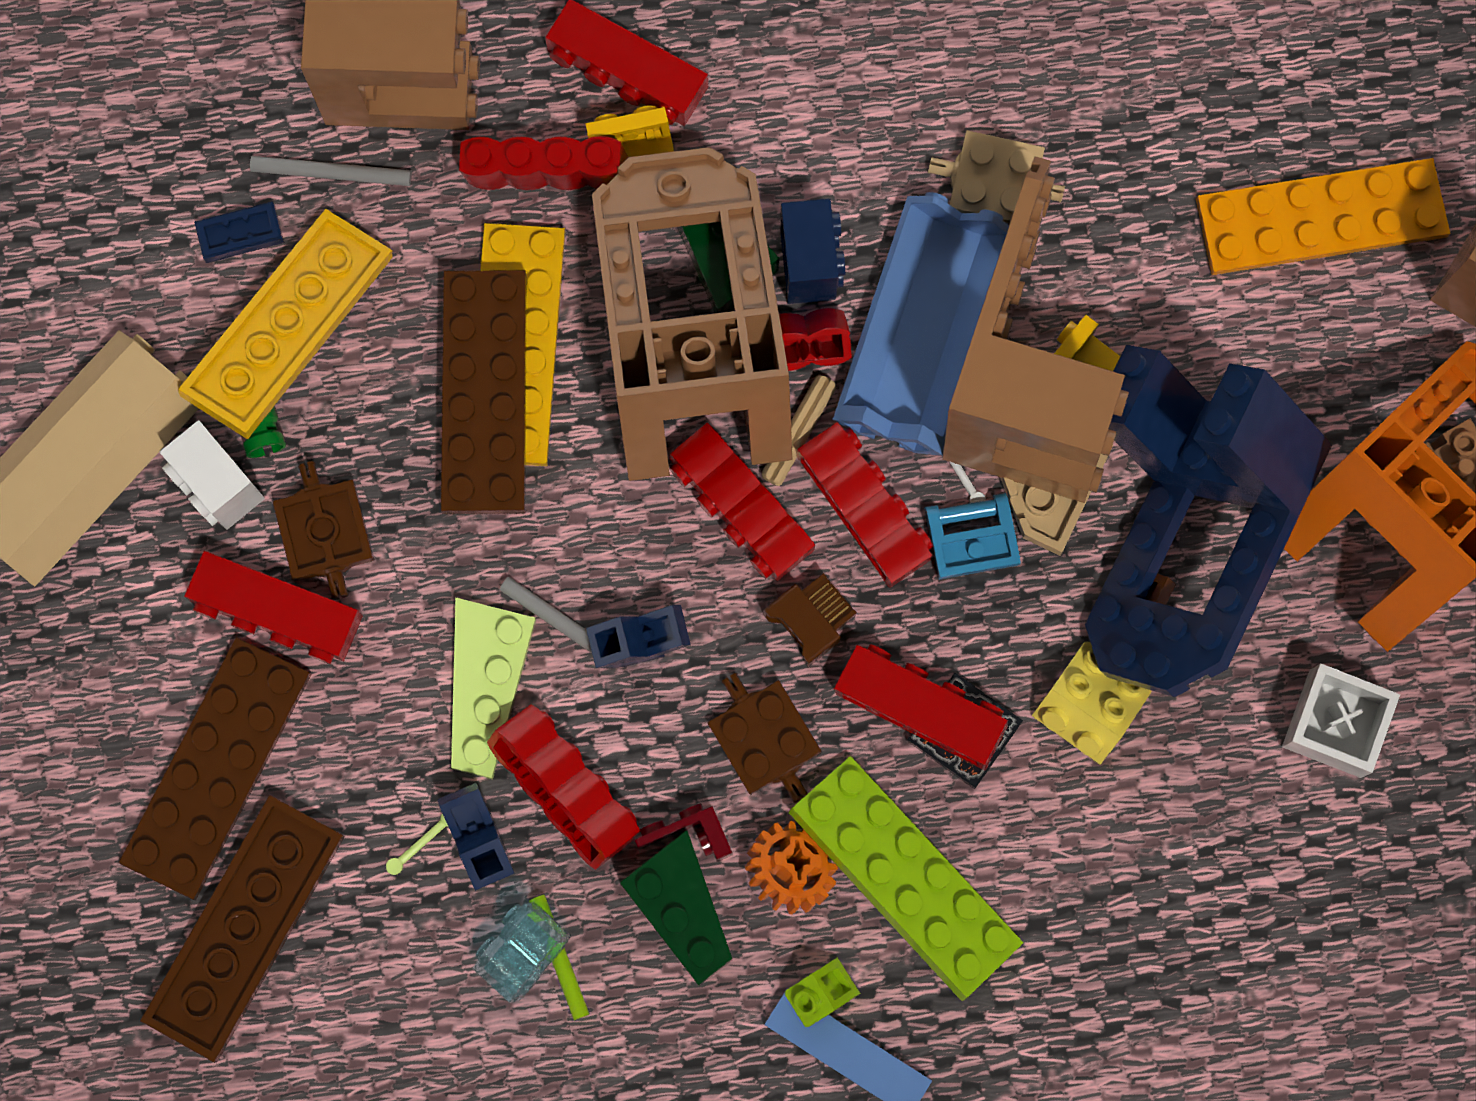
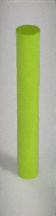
(565, 973)

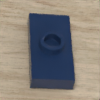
(239, 232)

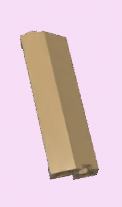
(85, 452)

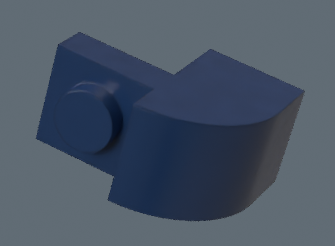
(638, 639)
(476, 836)

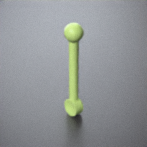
(395, 866)

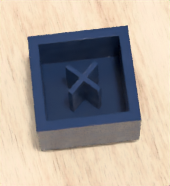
(809, 251)

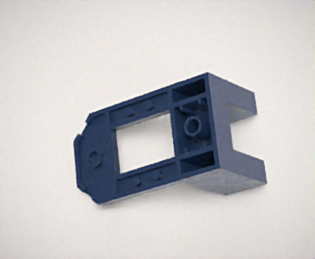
(1238, 449)

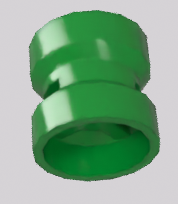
(265, 435)

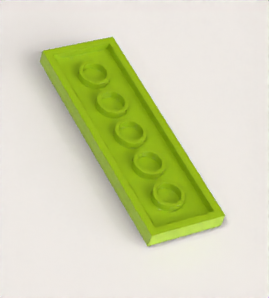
(906, 878)

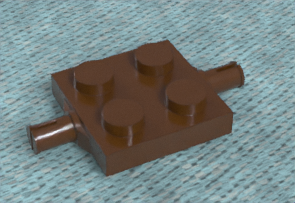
(323, 530)
(764, 737)

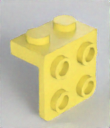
(1089, 706)

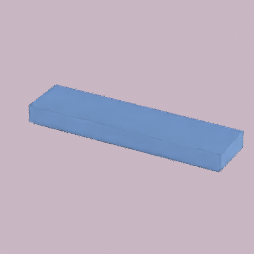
(850, 1055)

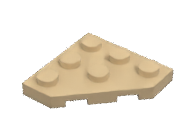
(1044, 516)

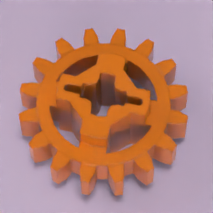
(790, 868)

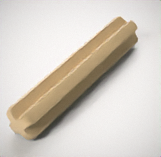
(802, 425)

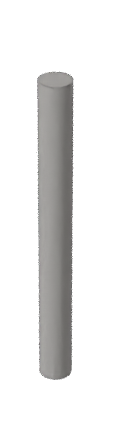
(330, 170)

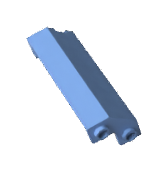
(921, 324)

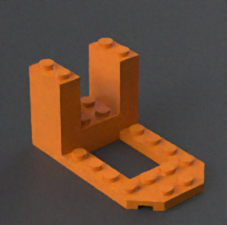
(1408, 500)

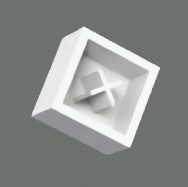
(204, 468)
(1341, 720)

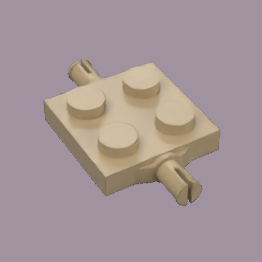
(989, 174)

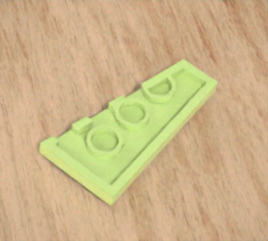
(486, 676)

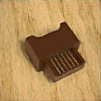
(812, 616)

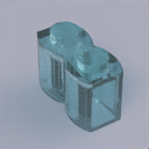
(521, 951)

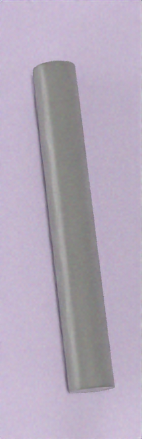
(546, 612)

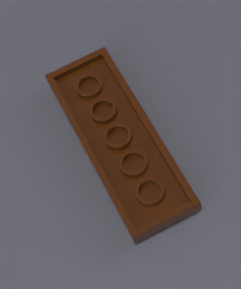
(484, 392)
(215, 769)
(242, 929)

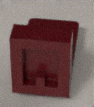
(711, 837)

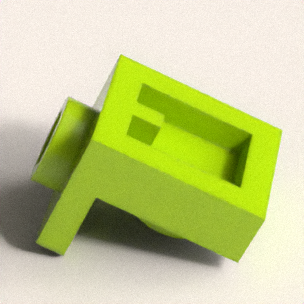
(821, 992)

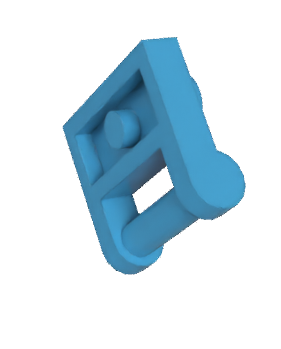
(973, 549)

